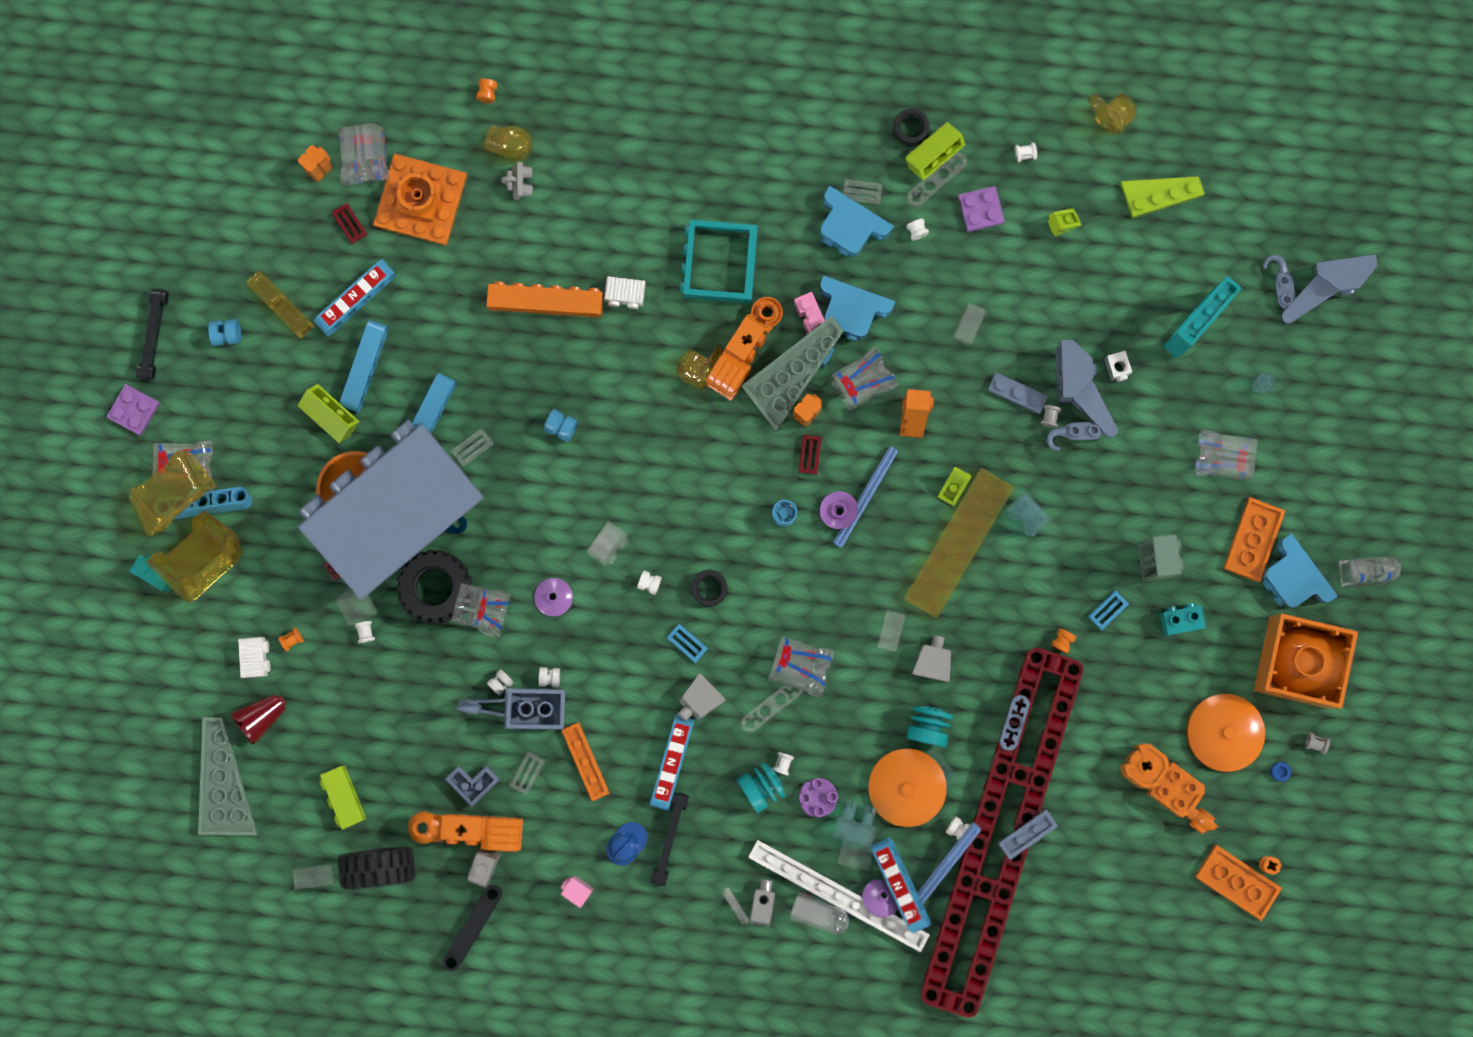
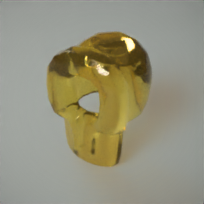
(1116, 114)
(509, 142)
(695, 368)

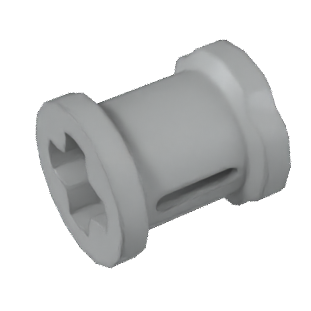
(1050, 416)
(1317, 743)

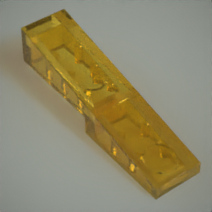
(280, 304)

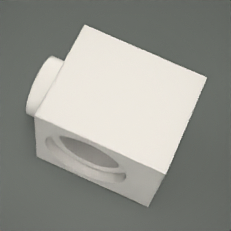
(1122, 359)

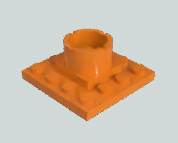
(423, 217)

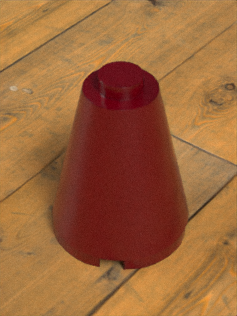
(259, 716)

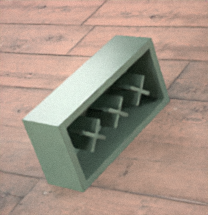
(1160, 558)

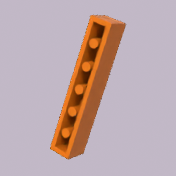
(545, 300)

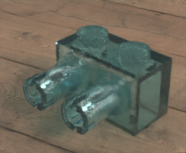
(1028, 514)
(853, 832)

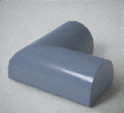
(472, 789)

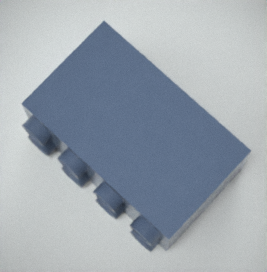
(388, 508)

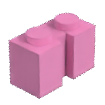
(807, 307)
(576, 890)

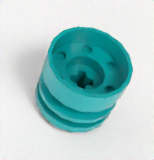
(929, 726)
(761, 787)

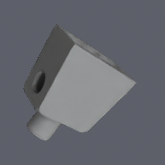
(933, 661)
(699, 699)
(483, 867)
(762, 913)

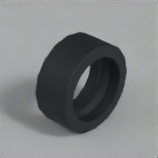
(911, 112)
(706, 602)

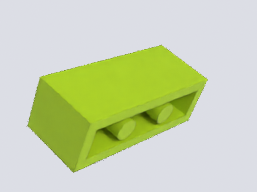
(935, 151)
(328, 413)
(342, 797)

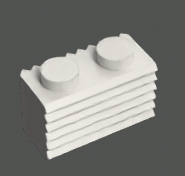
(624, 291)
(253, 657)

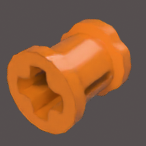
(291, 639)
(1263, 863)

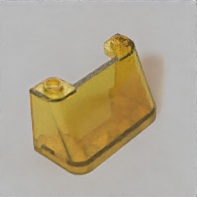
(169, 492)
(198, 558)

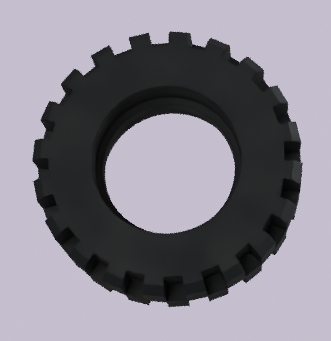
(415, 569)
(376, 868)

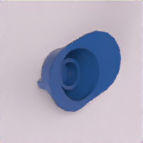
(626, 843)

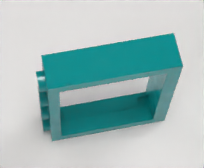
(745, 297)
(1202, 317)

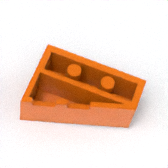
(915, 411)

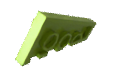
(1156, 194)

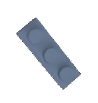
(1017, 393)
(1027, 834)

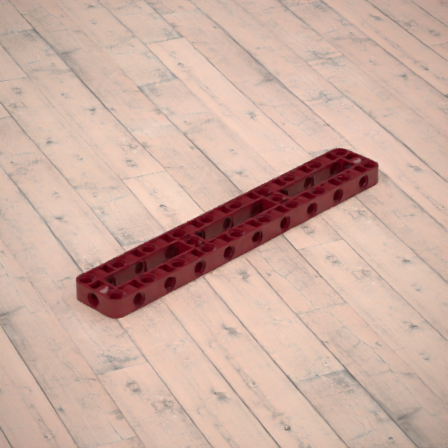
(973, 858)

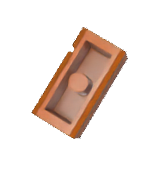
(315, 162)
(807, 409)

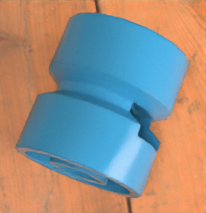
(224, 332)
(561, 426)
(784, 513)

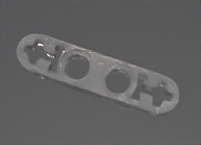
(937, 180)
(775, 708)

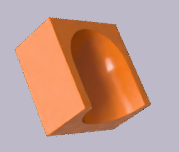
(1305, 661)

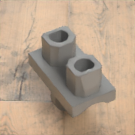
(516, 182)

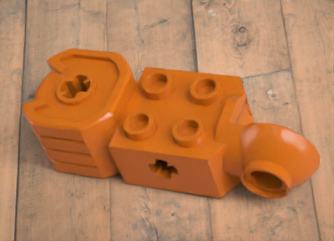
(732, 366)
(1168, 785)
(493, 832)

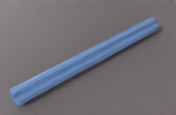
(868, 493)
(948, 862)

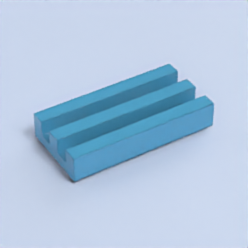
(1096, 621)
(699, 653)

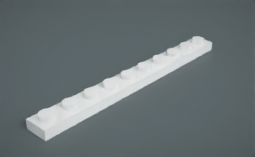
(834, 894)

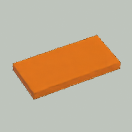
(1254, 539)
(1238, 882)

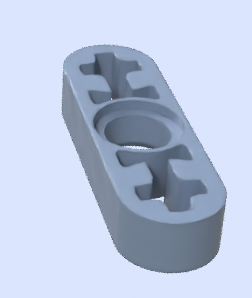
(1024, 710)

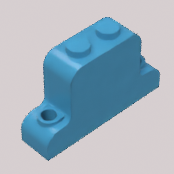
(850, 224)
(853, 307)
(1295, 576)

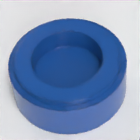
(1280, 771)

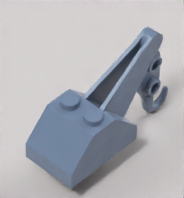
(1329, 278)
(1075, 385)
(525, 708)

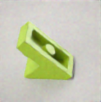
(1063, 221)
(954, 486)

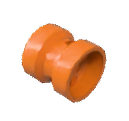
(486, 90)
(1063, 640)

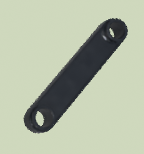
(158, 299)
(659, 874)
(472, 928)

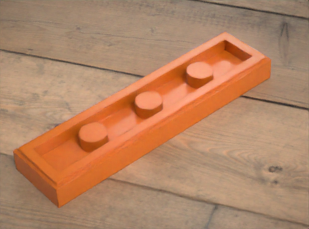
(585, 761)

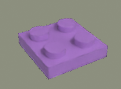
(981, 209)
(133, 410)

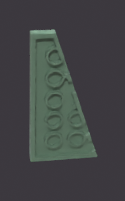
(785, 379)
(222, 798)

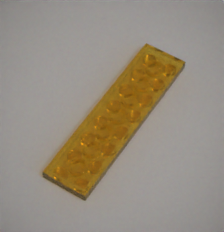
(958, 543)

